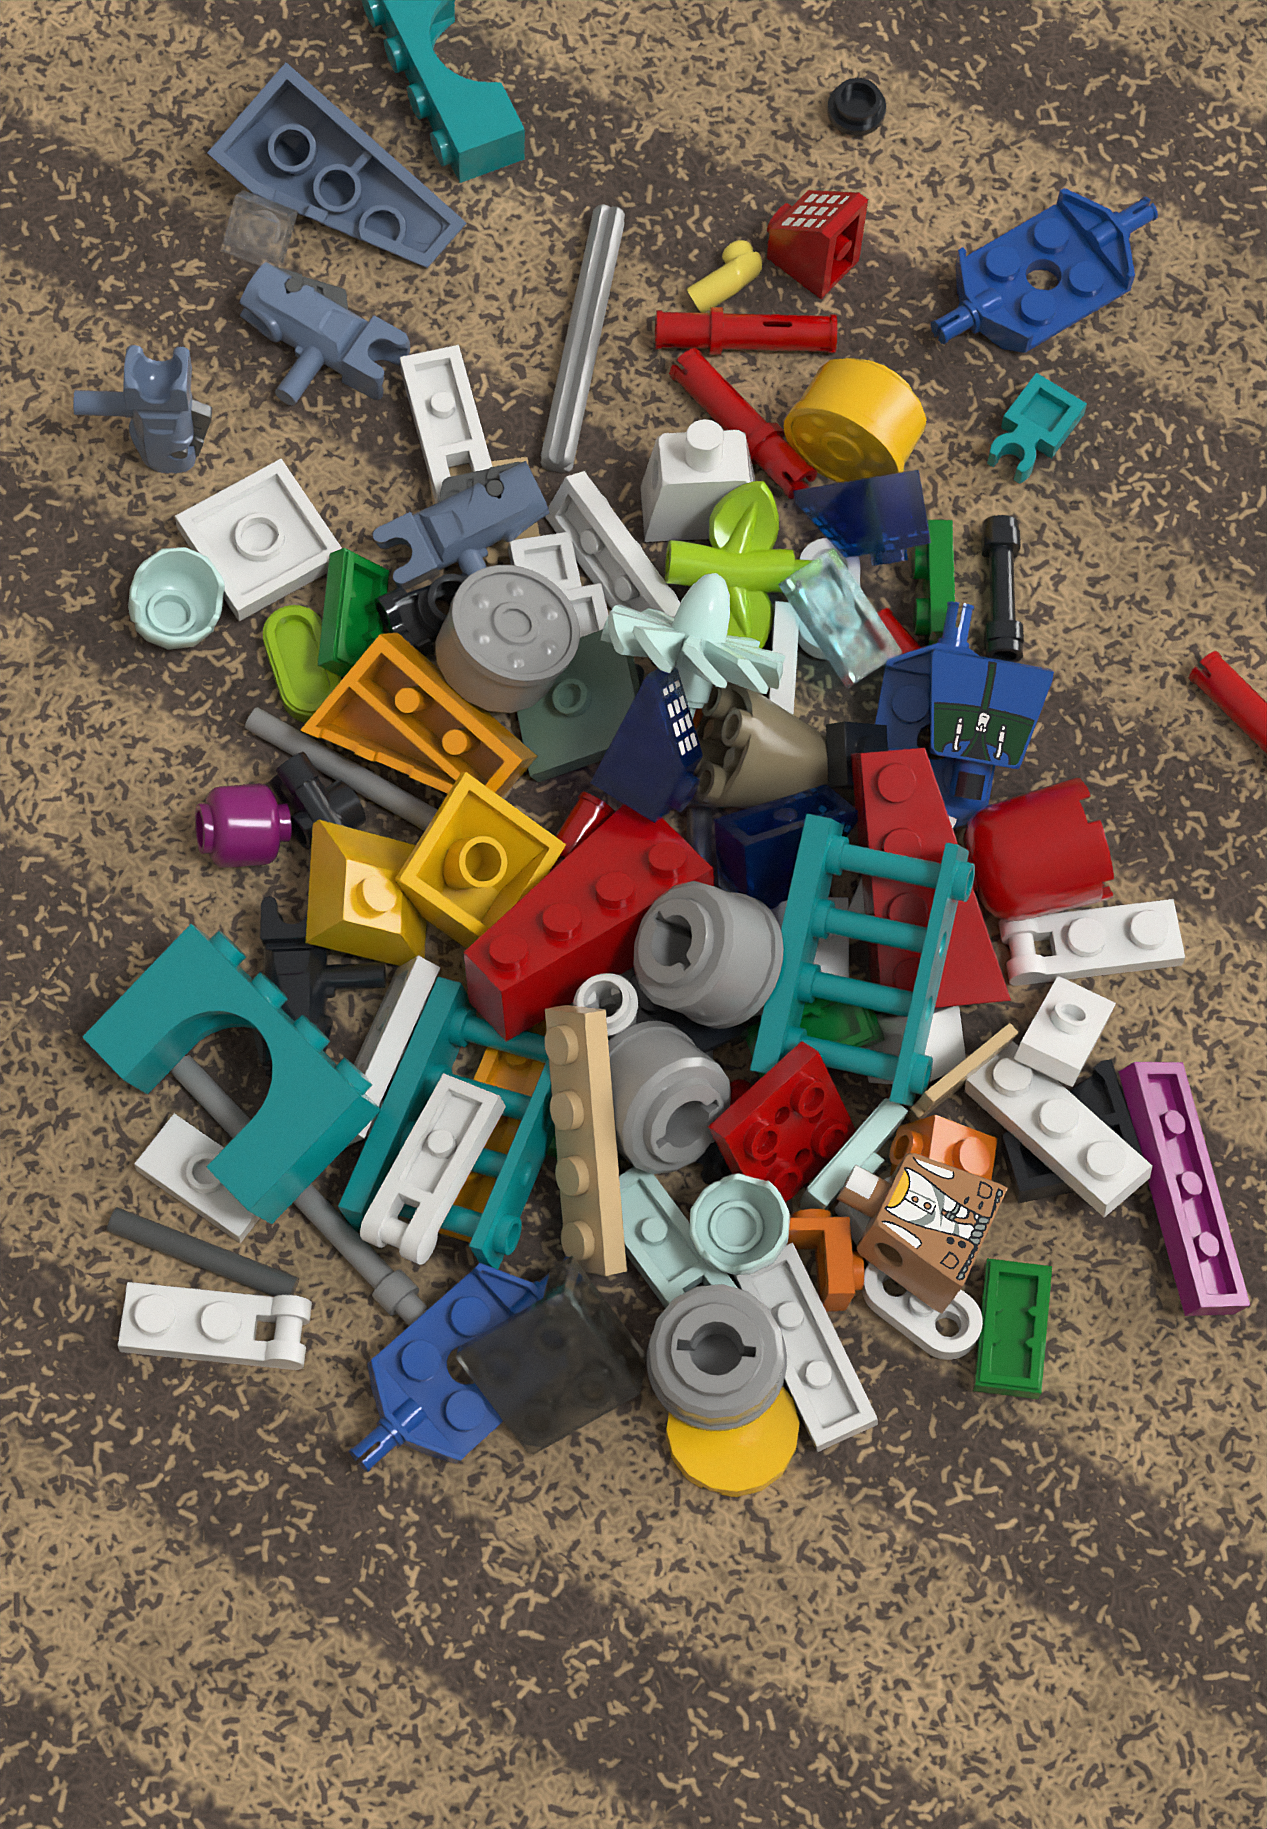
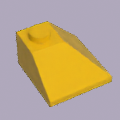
(475, 861)
(356, 898)

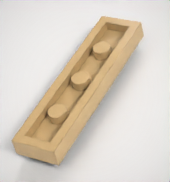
(585, 1138)

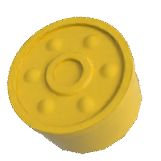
(855, 421)

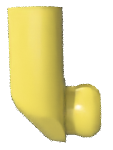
(740, 269)

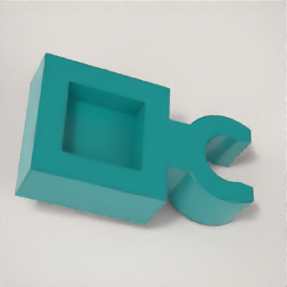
(1036, 421)

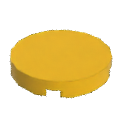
(737, 1459)

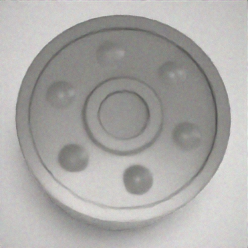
(506, 638)
(708, 954)
(664, 1096)
(716, 1358)

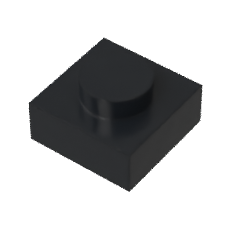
(850, 738)

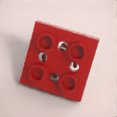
(780, 1115)

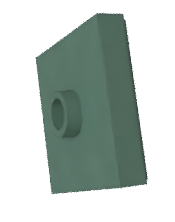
(581, 710)

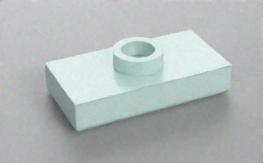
(858, 1150)

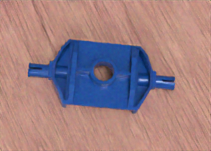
(1074, 241)
(906, 706)
(411, 1379)

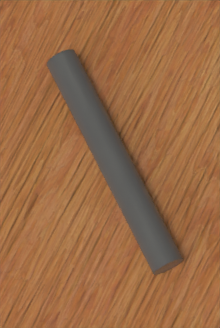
(201, 1253)

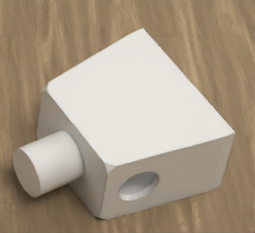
(689, 478)

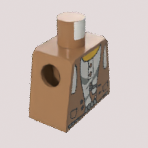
(924, 1224)

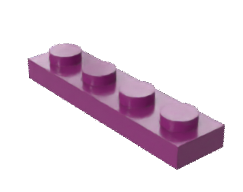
(1184, 1189)

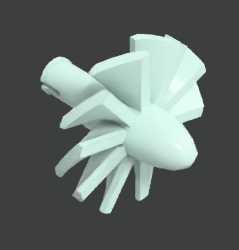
(696, 643)

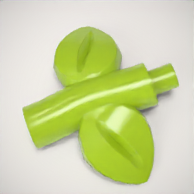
(742, 553)

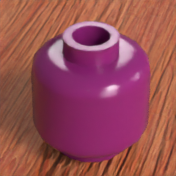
(241, 825)

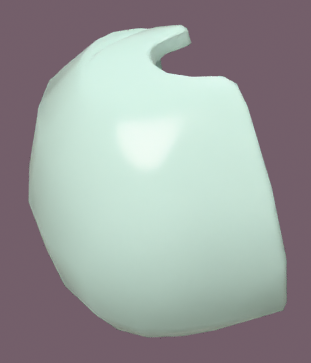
(176, 598)
(739, 1224)

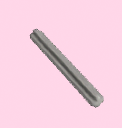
(582, 339)

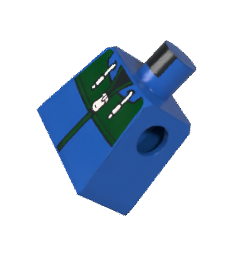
(983, 715)

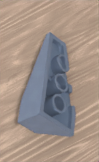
(318, 161)

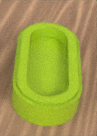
(292, 650)

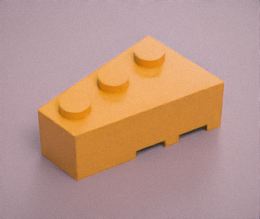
(408, 718)

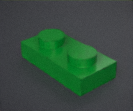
(935, 567)

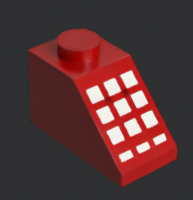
(818, 238)

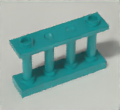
(813, 916)
(440, 1032)

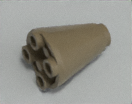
(756, 751)

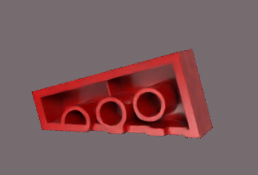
(906, 816)
(577, 920)

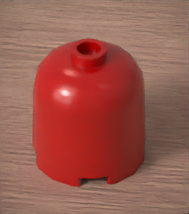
(1038, 853)

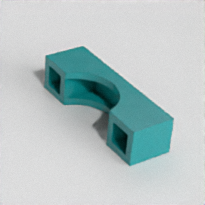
(470, 119)

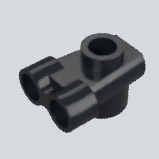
(415, 612)
(310, 801)

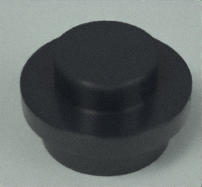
(856, 107)

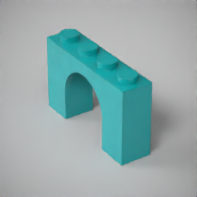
(311, 1101)

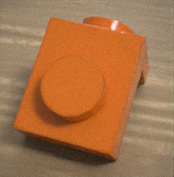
(945, 1143)
(837, 1266)

